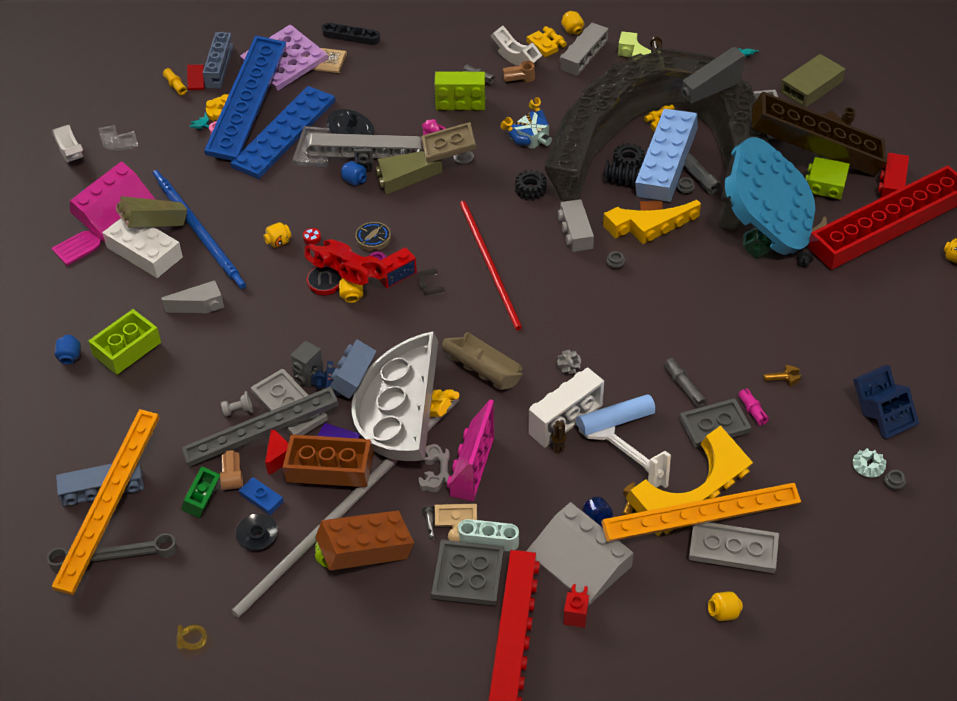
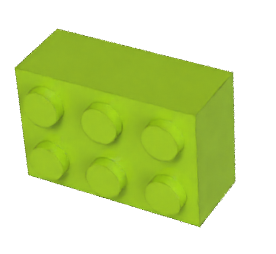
(460, 90)
(124, 341)

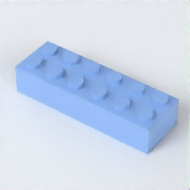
(666, 155)

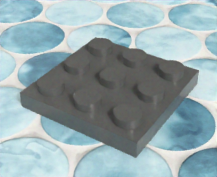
(468, 572)

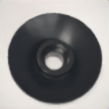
(256, 525)

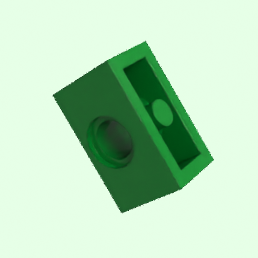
(200, 492)

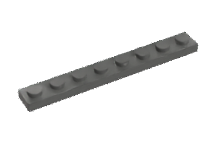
(259, 426)

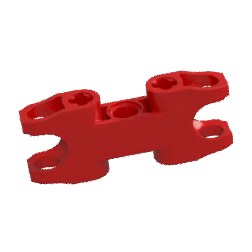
(342, 259)

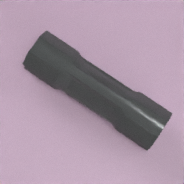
(707, 181)

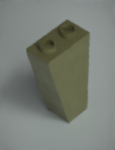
(405, 170)
(150, 212)

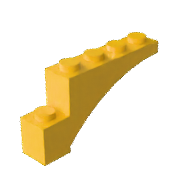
(649, 224)

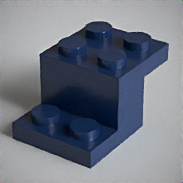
(886, 401)

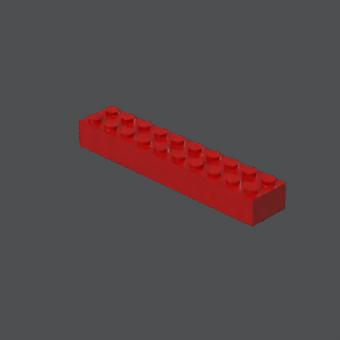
(885, 218)

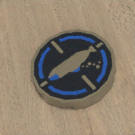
(373, 236)

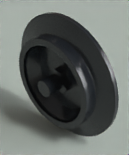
(349, 122)

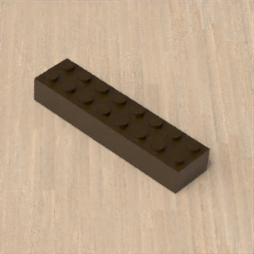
(818, 133)

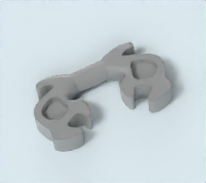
(434, 483)

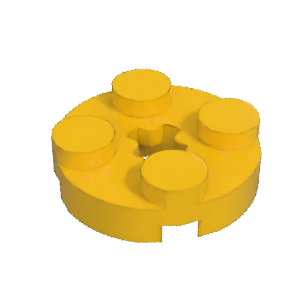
(215, 106)

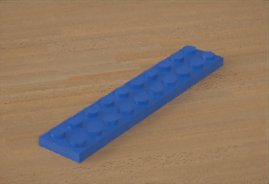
(245, 98)

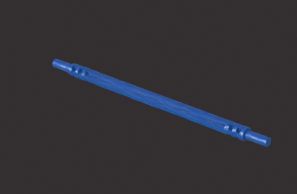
(201, 232)

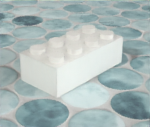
(143, 247)
(571, 399)

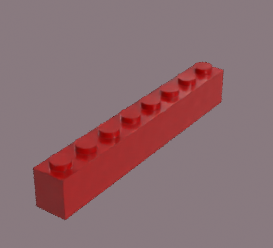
(513, 627)

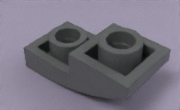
(365, 158)

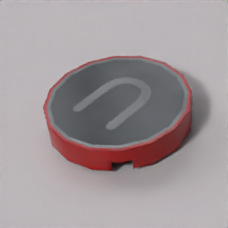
(323, 280)

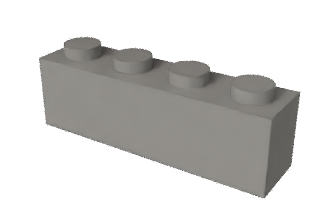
(584, 49)

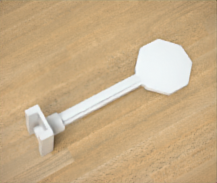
(657, 467)

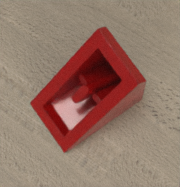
(195, 77)
(276, 452)

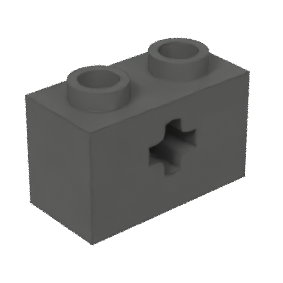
(305, 362)

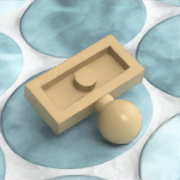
(452, 514)

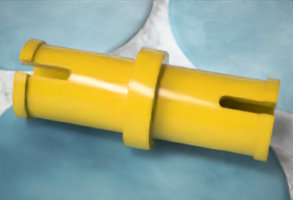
(174, 81)

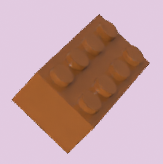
(328, 460)
(364, 540)

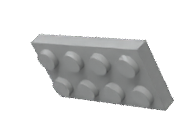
(281, 390)
(734, 547)

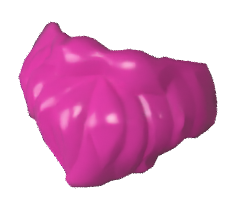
(431, 126)

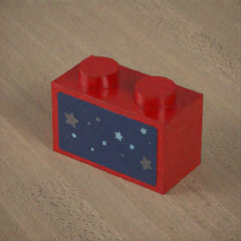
(400, 266)

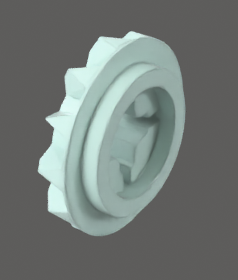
(873, 470)

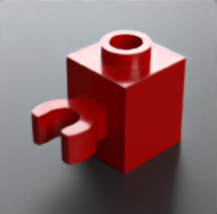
(576, 607)

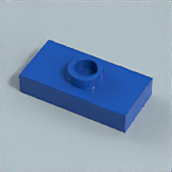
(261, 496)

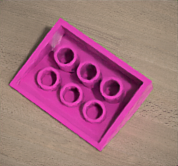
(98, 202)
(473, 455)

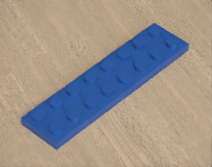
(282, 132)

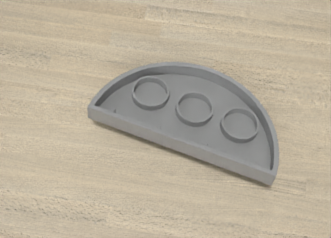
(396, 399)

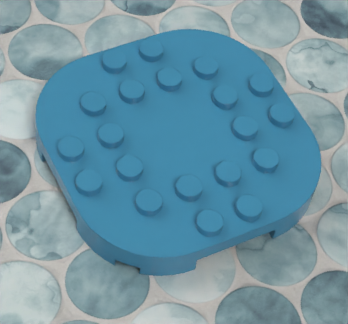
(771, 195)

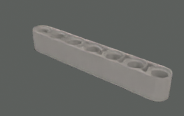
(344, 144)

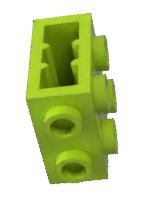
(827, 177)

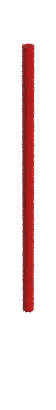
(492, 269)

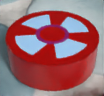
(311, 236)

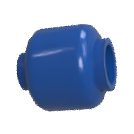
(353, 173)
(67, 349)

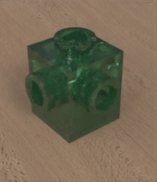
(756, 243)

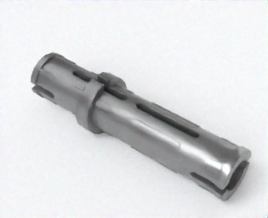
(680, 376)

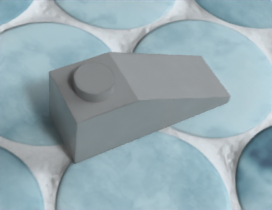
(198, 299)

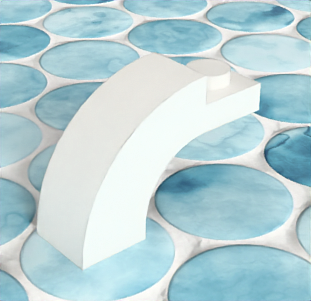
(512, 50)
(67, 143)

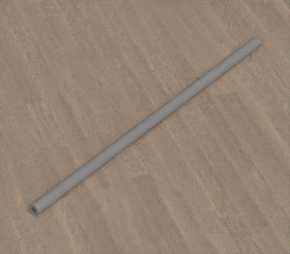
(310, 540)

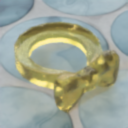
(182, 643)

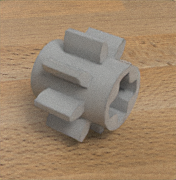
(569, 361)

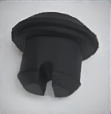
(804, 258)

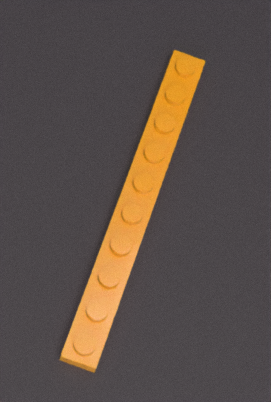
(105, 503)
(700, 512)

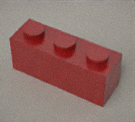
(894, 174)

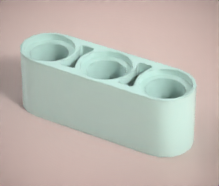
(499, 532)

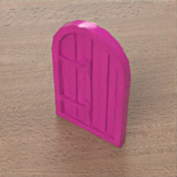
(77, 247)

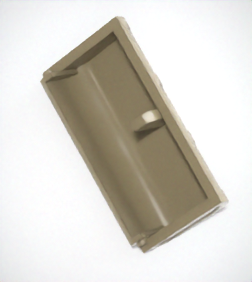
(484, 360)

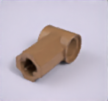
(524, 72)
(231, 474)

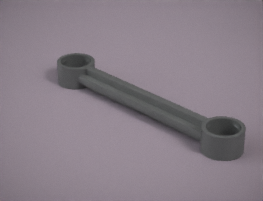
(121, 551)

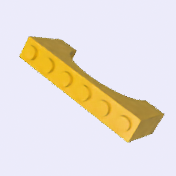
(725, 465)

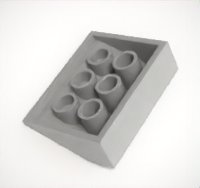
(577, 553)

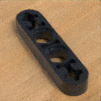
(367, 36)

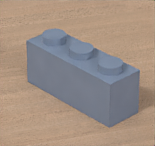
(352, 368)

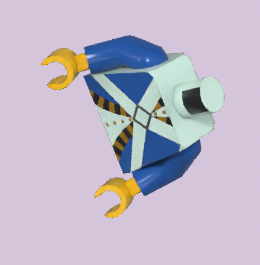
(530, 129)

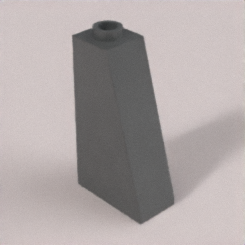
(715, 76)

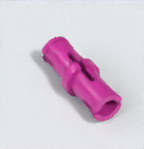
(753, 406)

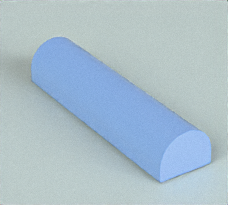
(616, 414)

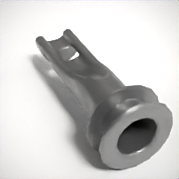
(429, 512)

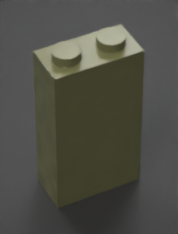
(812, 80)

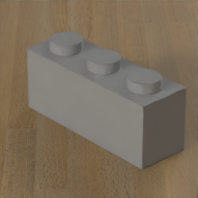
(576, 225)

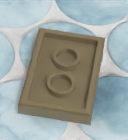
(448, 142)

